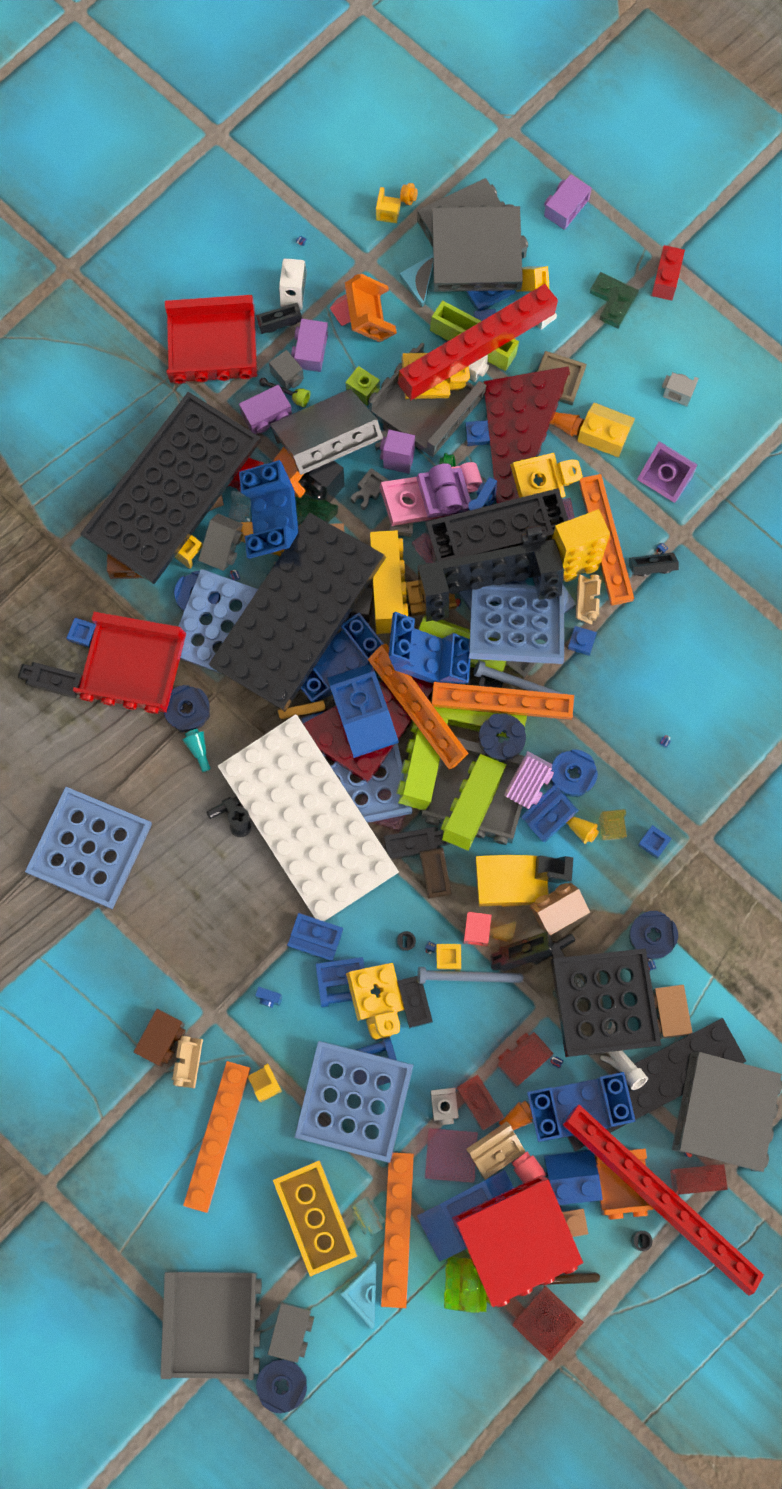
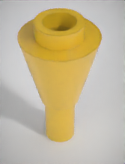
(583, 829)

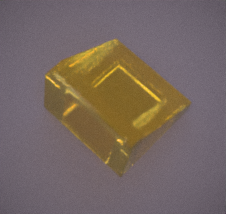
(503, 932)

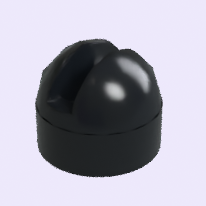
(410, 941)
(645, 1240)

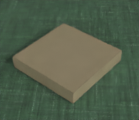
(577, 370)

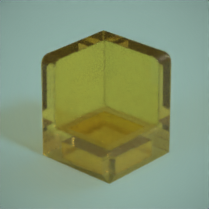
(613, 824)

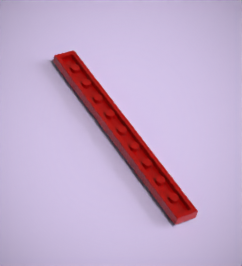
(663, 1200)

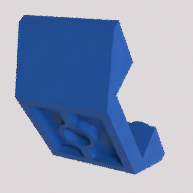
(271, 508)
(345, 652)
(428, 655)
(362, 710)
(603, 1098)
(438, 1220)

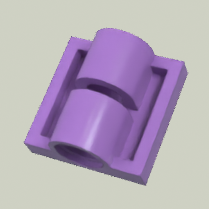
(443, 491)

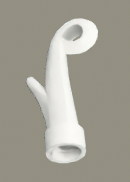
(634, 1076)

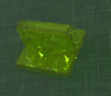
(463, 1287)

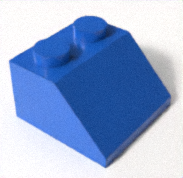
(574, 1177)

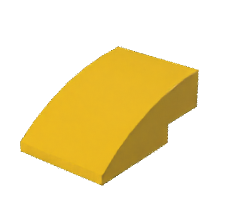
(508, 880)

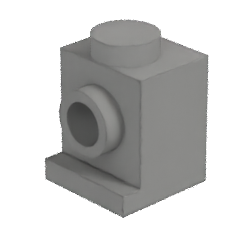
(679, 388)
(440, 1096)

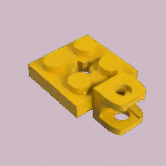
(442, 390)
(553, 474)
(381, 1011)

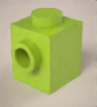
(363, 384)

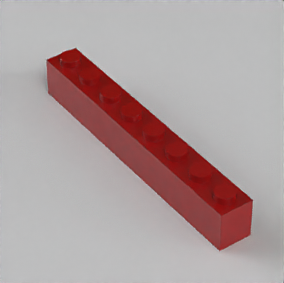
(477, 342)

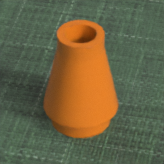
(568, 423)
(518, 1116)

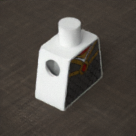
(292, 278)

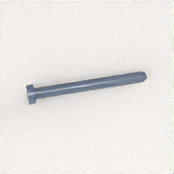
(481, 669)
(423, 975)

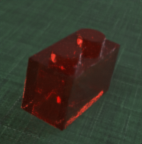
(524, 1058)
(479, 1103)
(699, 1179)

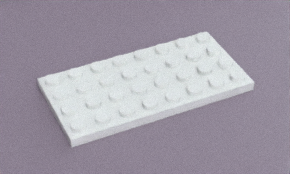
(308, 819)

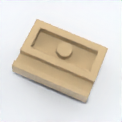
(496, 1150)

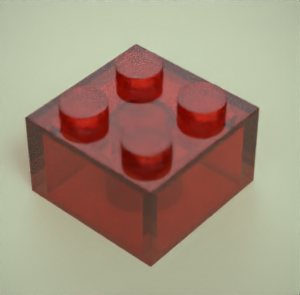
(547, 1322)

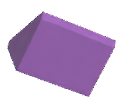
(667, 472)

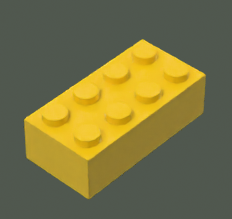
(581, 544)
(387, 583)
(315, 1218)

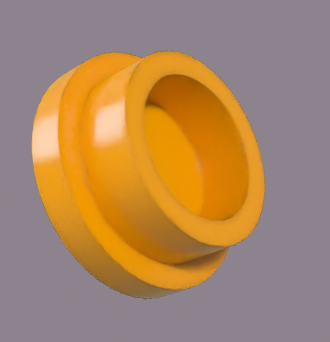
(408, 193)

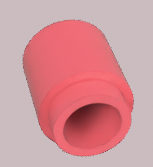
(527, 1167)

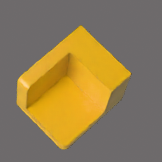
(387, 207)
(534, 277)
(188, 551)
(448, 956)
(264, 1083)

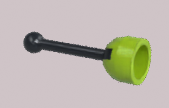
(299, 396)

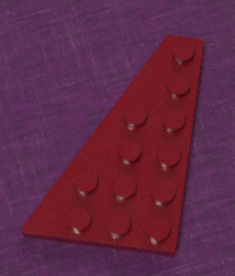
(518, 420)
(332, 740)

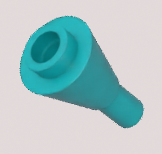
(196, 744)

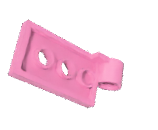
(402, 513)

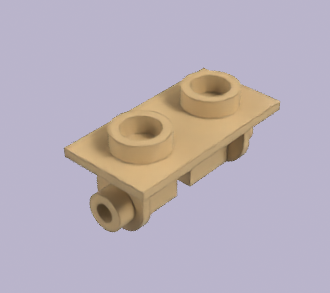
(588, 607)
(186, 1070)

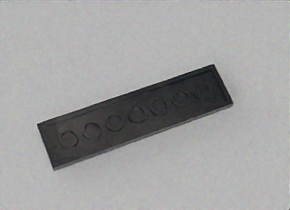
(669, 1067)

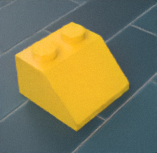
(605, 429)

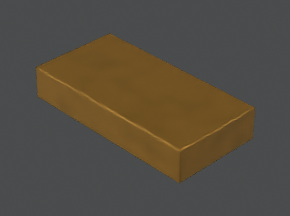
(302, 709)

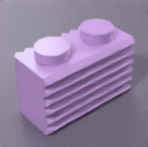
(528, 780)

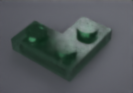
(619, 298)
(319, 508)

